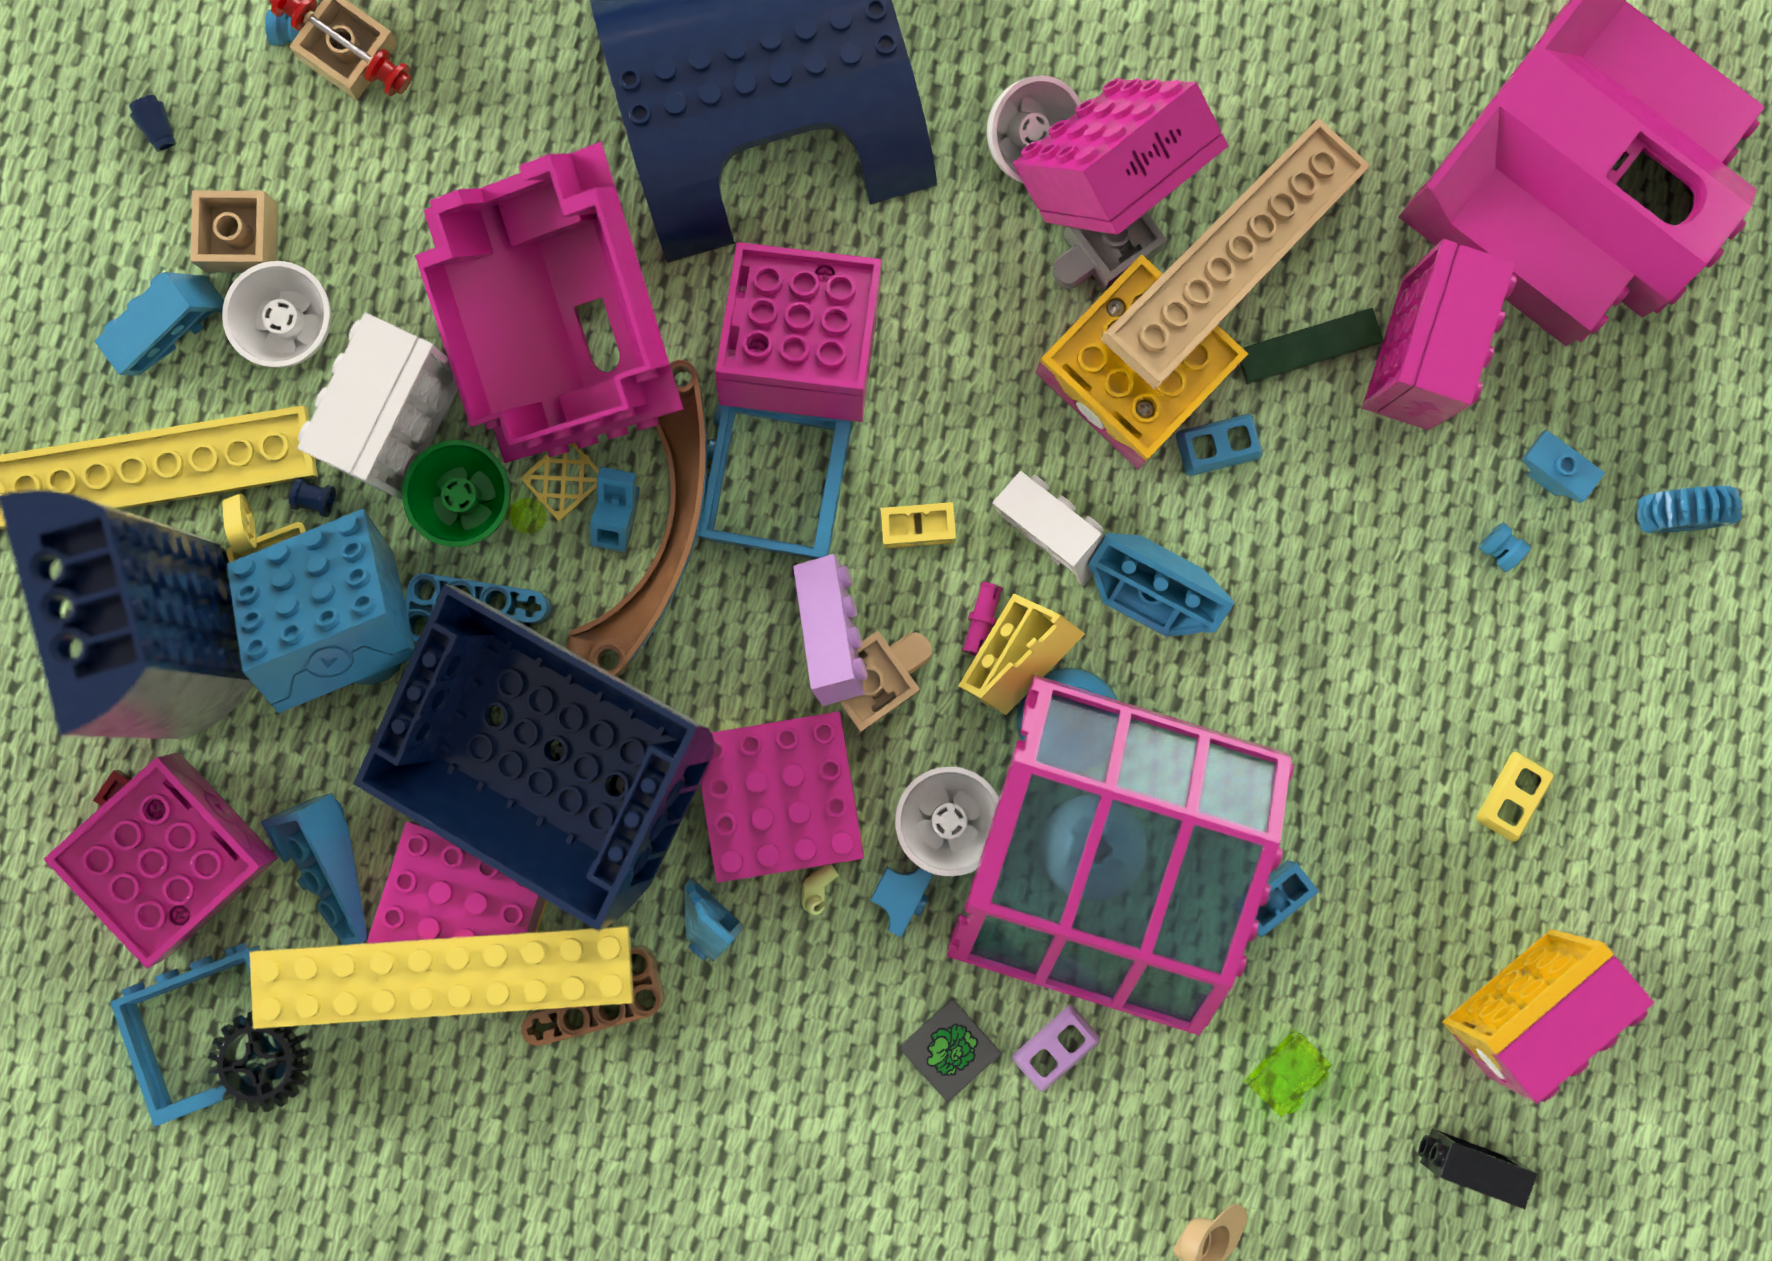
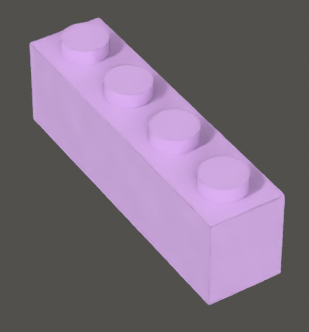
(829, 630)

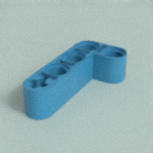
(420, 608)

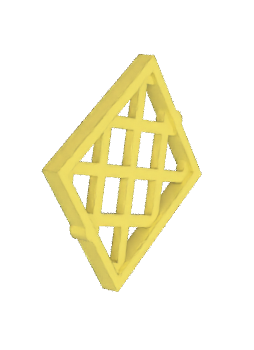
(542, 497)

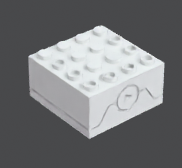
(380, 405)

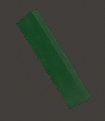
(1311, 345)

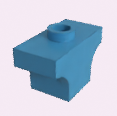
(1561, 468)
(902, 896)

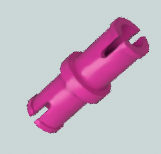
(982, 618)

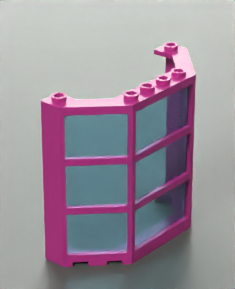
(1125, 857)

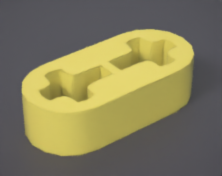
(239, 523)

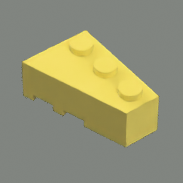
(1020, 644)

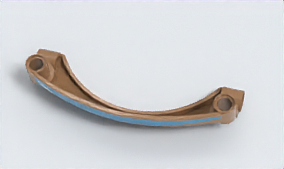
(638, 614)

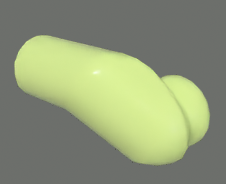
(814, 889)

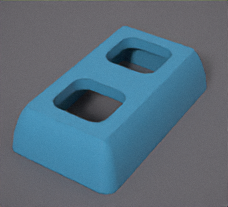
(1224, 454)

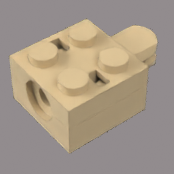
(887, 676)

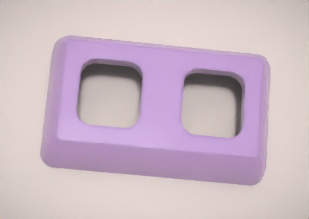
(1048, 1039)

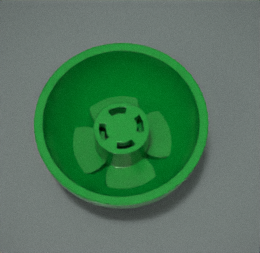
(437, 489)

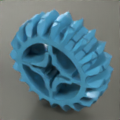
(1689, 509)

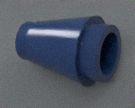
(153, 121)

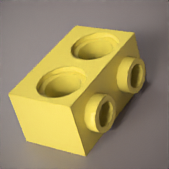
(918, 525)

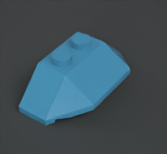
(1157, 586)

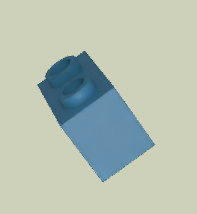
(1288, 892)

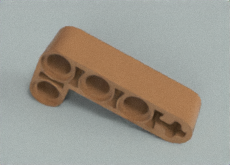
(595, 1016)

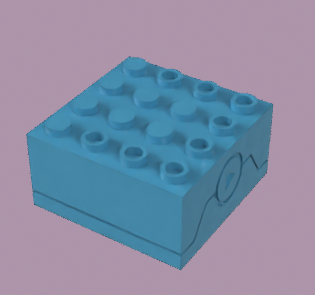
(319, 611)

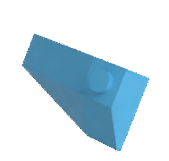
(321, 847)
(708, 922)

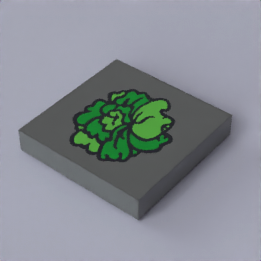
(950, 1050)

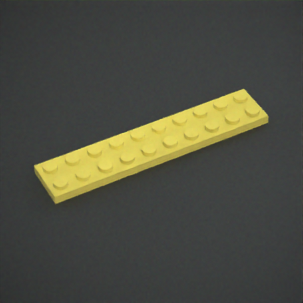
(168, 461)
(441, 977)

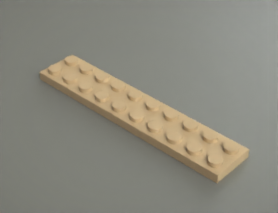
(1234, 254)

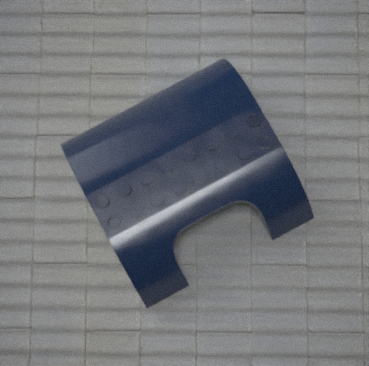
(743, 73)

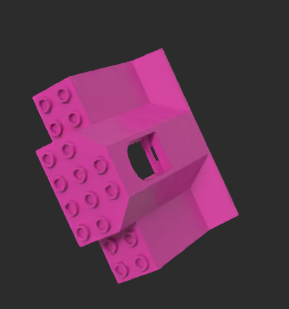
(1540, 178)

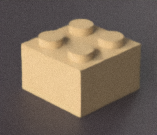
(233, 230)

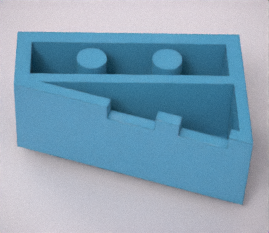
(158, 320)

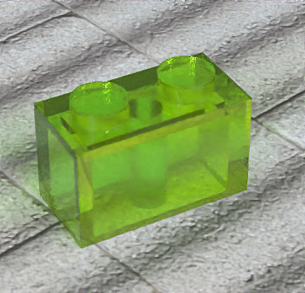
(1288, 1074)

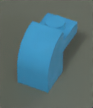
(615, 509)

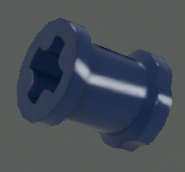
(312, 497)

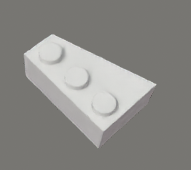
(1050, 523)

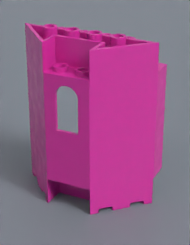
(506, 298)

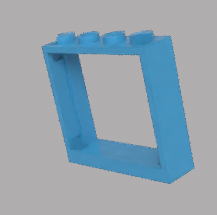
(718, 454)
(140, 1048)

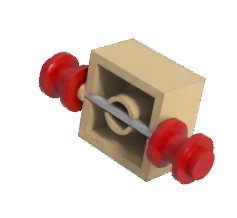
(344, 45)

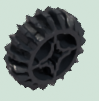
(260, 1075)

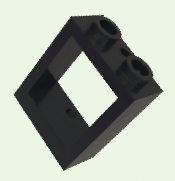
(1477, 1168)

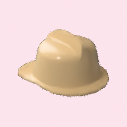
(1210, 1238)

